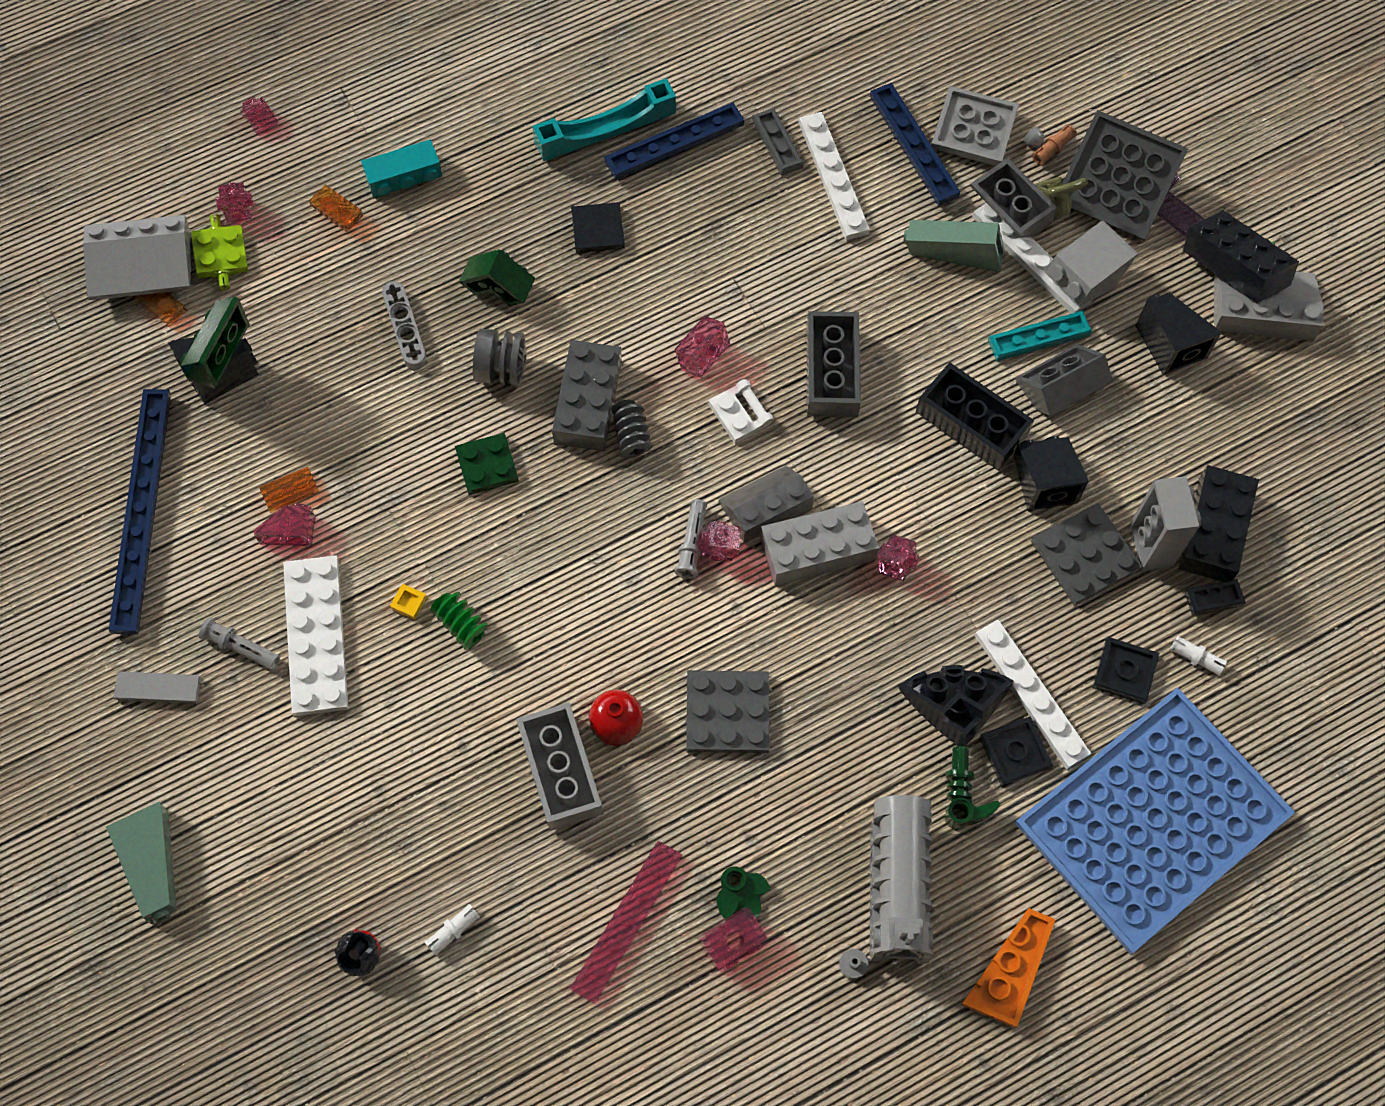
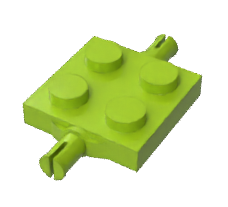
(219, 251)

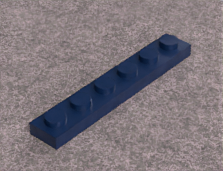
(674, 141)
(914, 144)

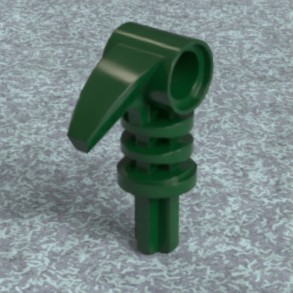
(959, 793)

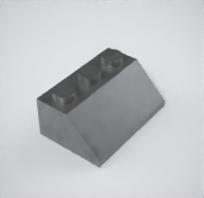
(1015, 198)
(1065, 379)
(767, 501)

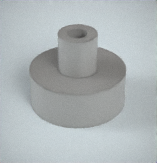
(850, 970)

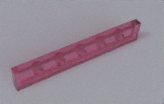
(626, 922)

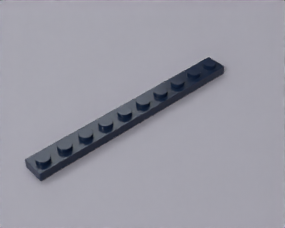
(140, 512)

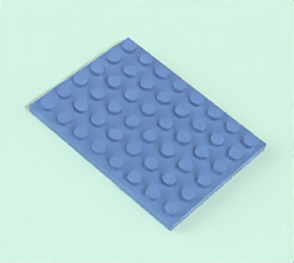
(1154, 820)

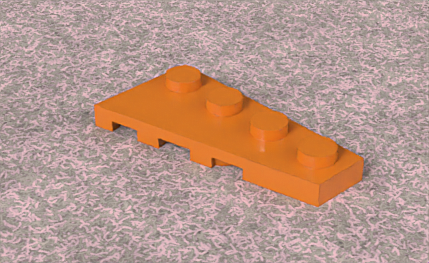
(1011, 973)

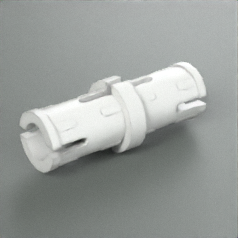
(1198, 655)
(452, 929)

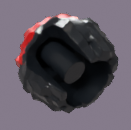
(357, 952)

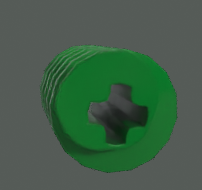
(459, 620)

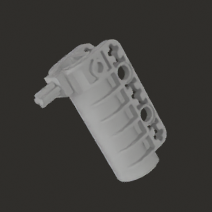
(900, 879)

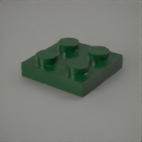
(486, 463)

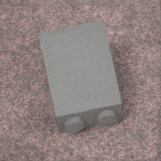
(1091, 264)

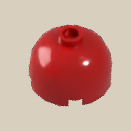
(616, 717)

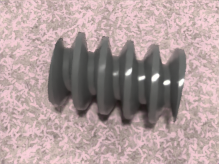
(631, 428)

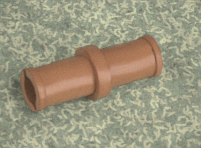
(1054, 144)

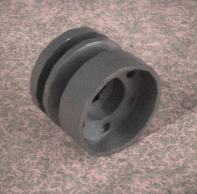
(499, 357)

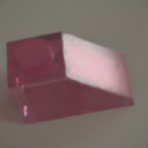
(288, 526)

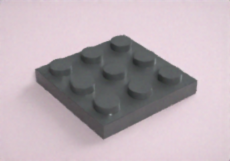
(1086, 554)
(727, 711)

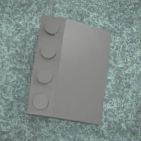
(137, 257)
(1287, 314)

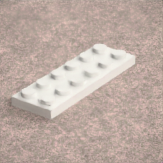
(315, 636)

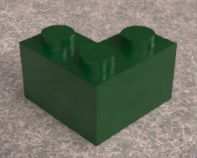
(497, 274)

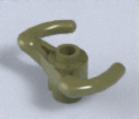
(1059, 193)

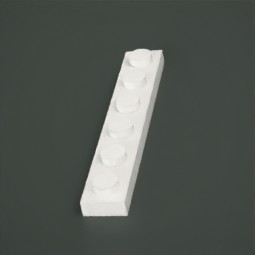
(834, 176)
(1029, 255)
(1033, 695)

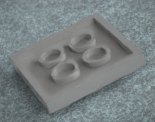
(974, 126)

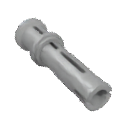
(690, 550)
(227, 639)

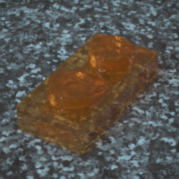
(336, 208)
(162, 306)
(289, 489)

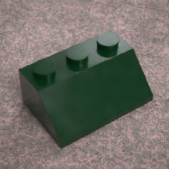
(215, 342)

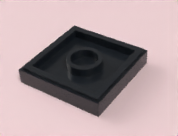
(597, 227)
(1126, 670)
(1016, 751)

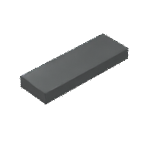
(777, 141)

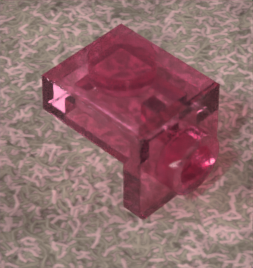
(258, 114)

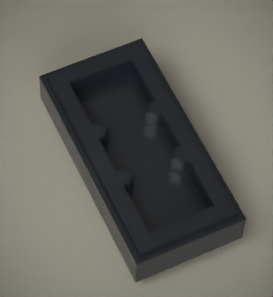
(1214, 597)

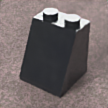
(1175, 333)
(238, 371)
(1049, 473)

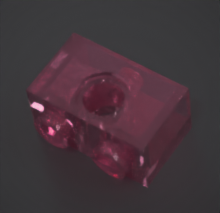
(702, 346)
(715, 939)

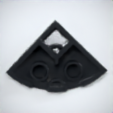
(956, 699)

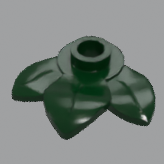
(743, 895)

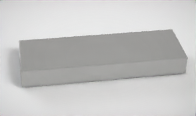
(157, 687)

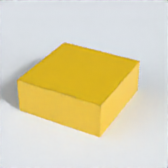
(408, 601)

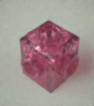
(234, 202)
(719, 541)
(897, 557)

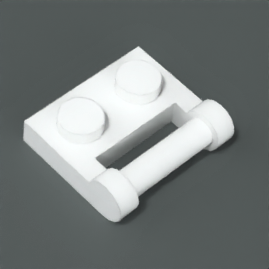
(733, 415)

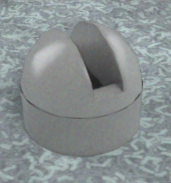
(1034, 138)

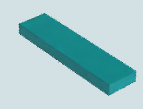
(1039, 335)

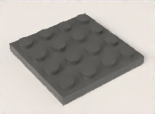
(1125, 174)

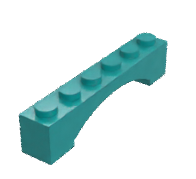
(561, 137)

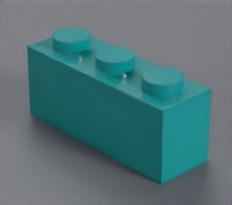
(401, 168)

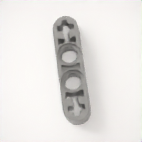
(403, 325)

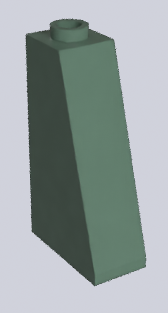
(957, 242)
(146, 859)

